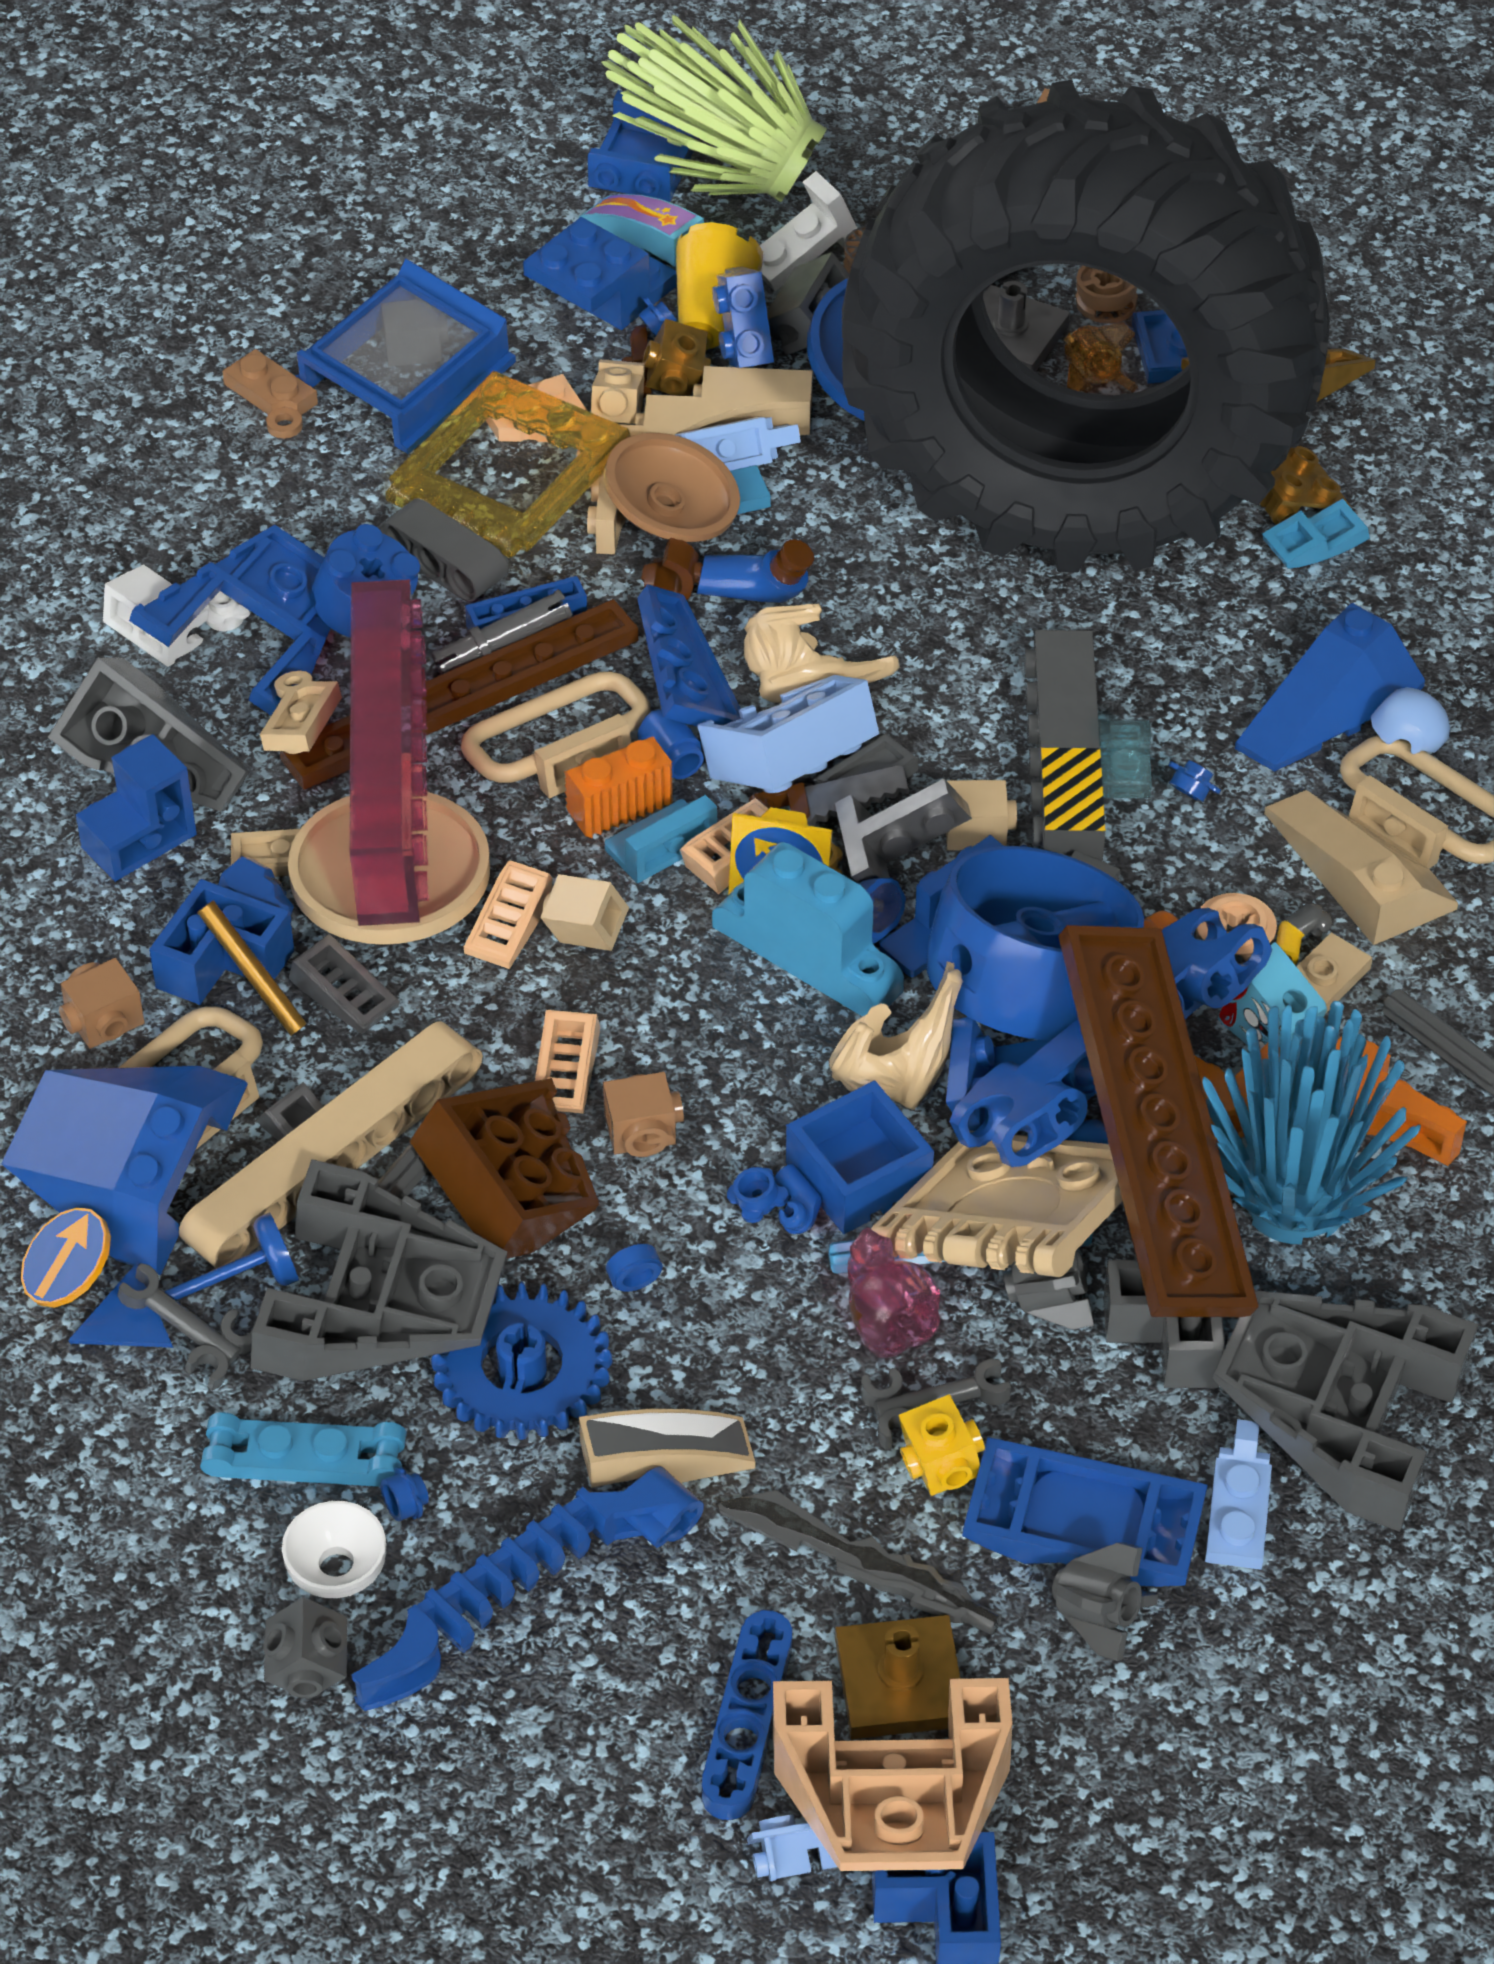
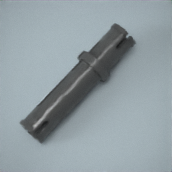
(502, 632)

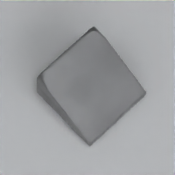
(289, 1112)

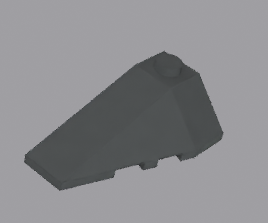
(124, 706)

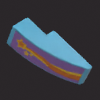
(644, 222)

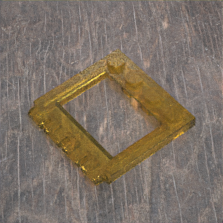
(530, 412)

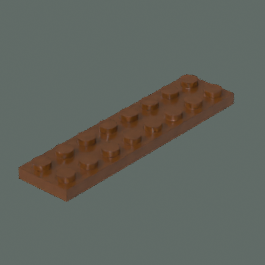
(1157, 1123)

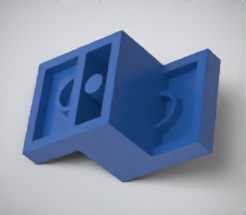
(600, 272)

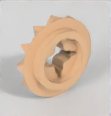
(1238, 910)

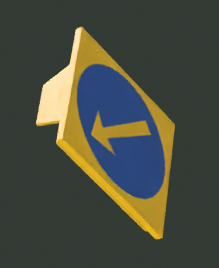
(756, 836)

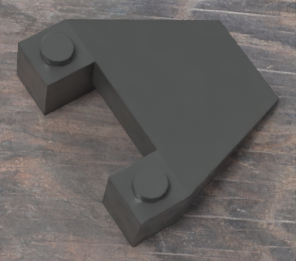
(396, 1291)
(1325, 1383)

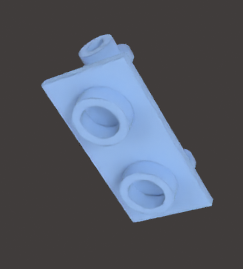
(786, 1848)

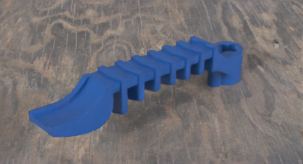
(650, 1507)

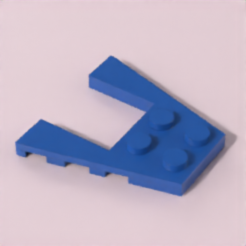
(268, 577)

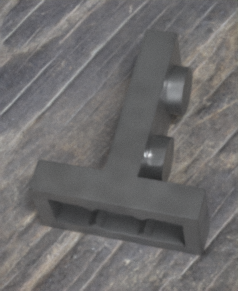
(898, 829)

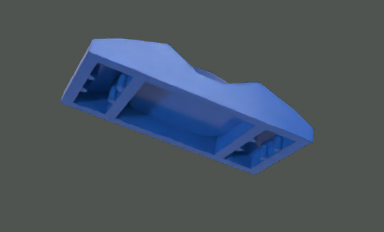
(1063, 1506)

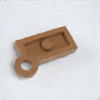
(272, 391)

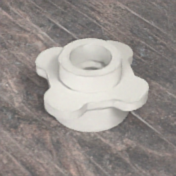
(225, 613)

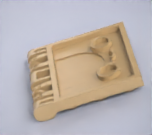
(989, 1213)

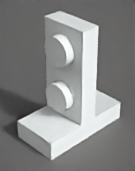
(808, 233)

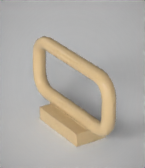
(555, 758)
(1402, 821)
(235, 1065)

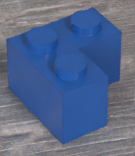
(144, 815)
(191, 959)
(956, 1900)

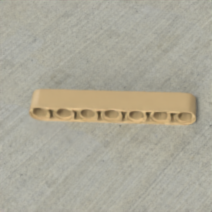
(340, 1133)

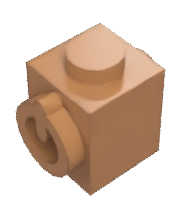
(100, 1002)
(641, 1114)

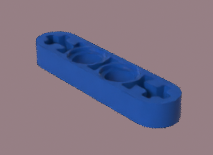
(746, 1713)

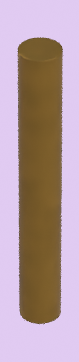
(251, 967)

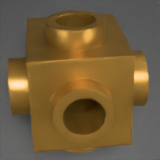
(676, 358)

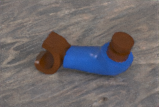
(757, 578)

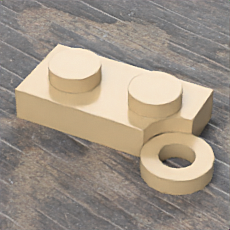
(300, 712)

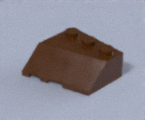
(507, 1164)

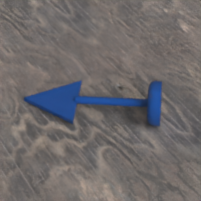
(123, 1326)

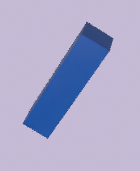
(494, 609)

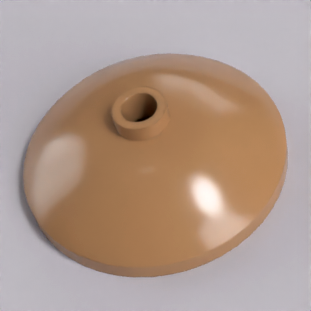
(671, 487)

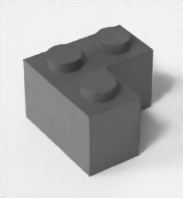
(1188, 1344)

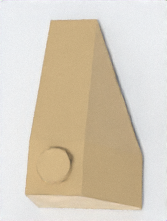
(1365, 874)

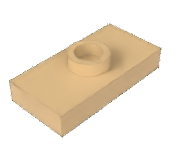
(1334, 968)

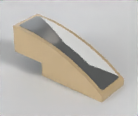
(683, 1441)

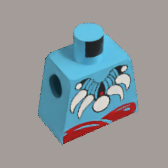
(1275, 985)

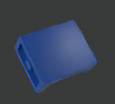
(627, 157)

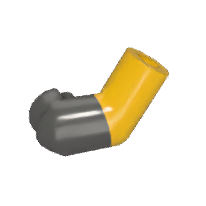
(1305, 920)

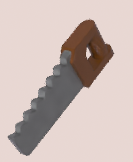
(820, 799)

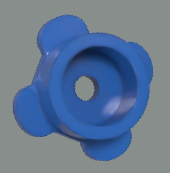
(654, 316)
(1192, 780)
(752, 1183)

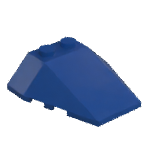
(121, 1146)

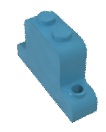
(811, 927)

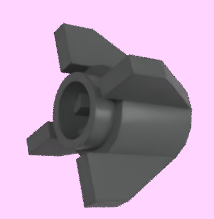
(1053, 1296)
(1099, 1596)

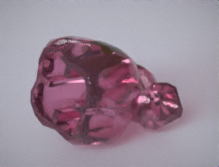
(889, 1299)

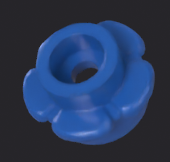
(404, 1494)

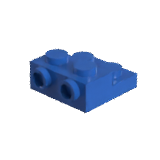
(745, 317)

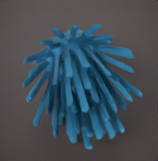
(1300, 1148)

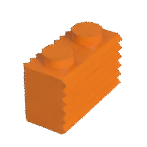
(619, 786)

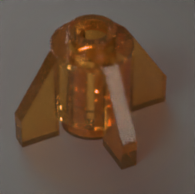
(1096, 356)

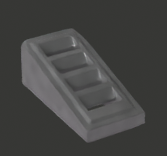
(332, 954)

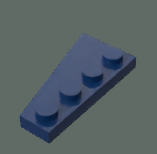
(682, 662)

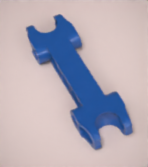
(1053, 1086)

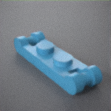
(301, 1451)

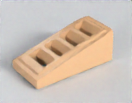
(701, 848)
(518, 886)
(574, 1026)

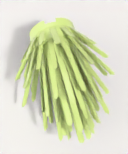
(751, 131)

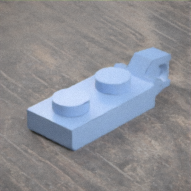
(745, 441)
(1239, 1502)

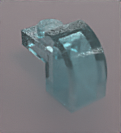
(1125, 758)

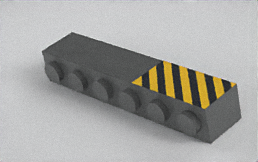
(1066, 742)

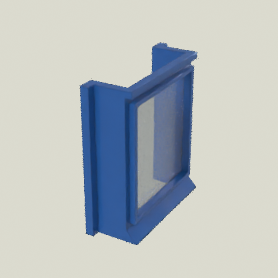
(411, 352)

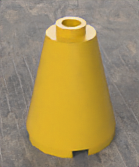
(699, 259)

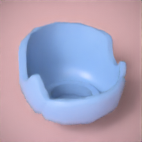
(1412, 717)

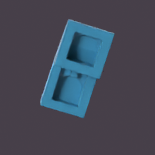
(1322, 536)

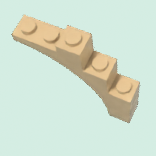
(723, 398)

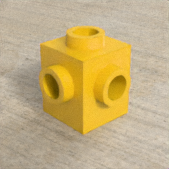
(940, 1445)

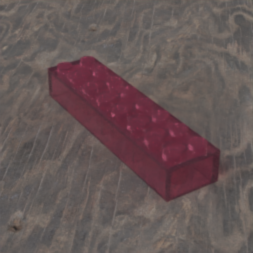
(386, 753)

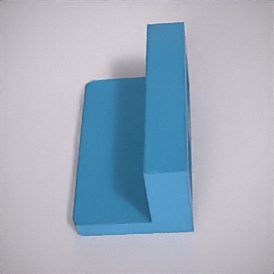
(657, 839)

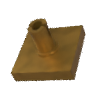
(897, 1675)

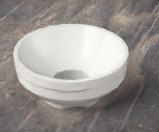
(332, 1530)

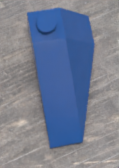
(1331, 689)

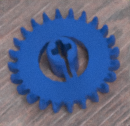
(513, 1328)

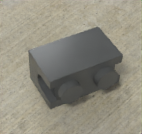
(798, 299)

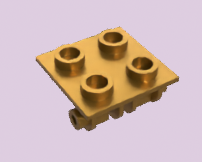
(1300, 483)

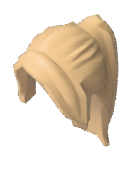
(788, 657)
(905, 1063)

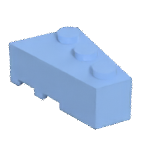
(793, 737)

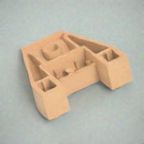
(894, 1798)

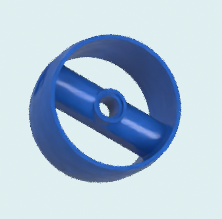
(1003, 928)

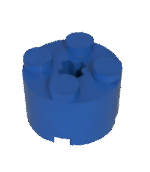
(358, 557)

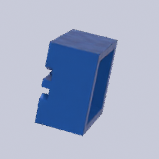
(858, 1155)

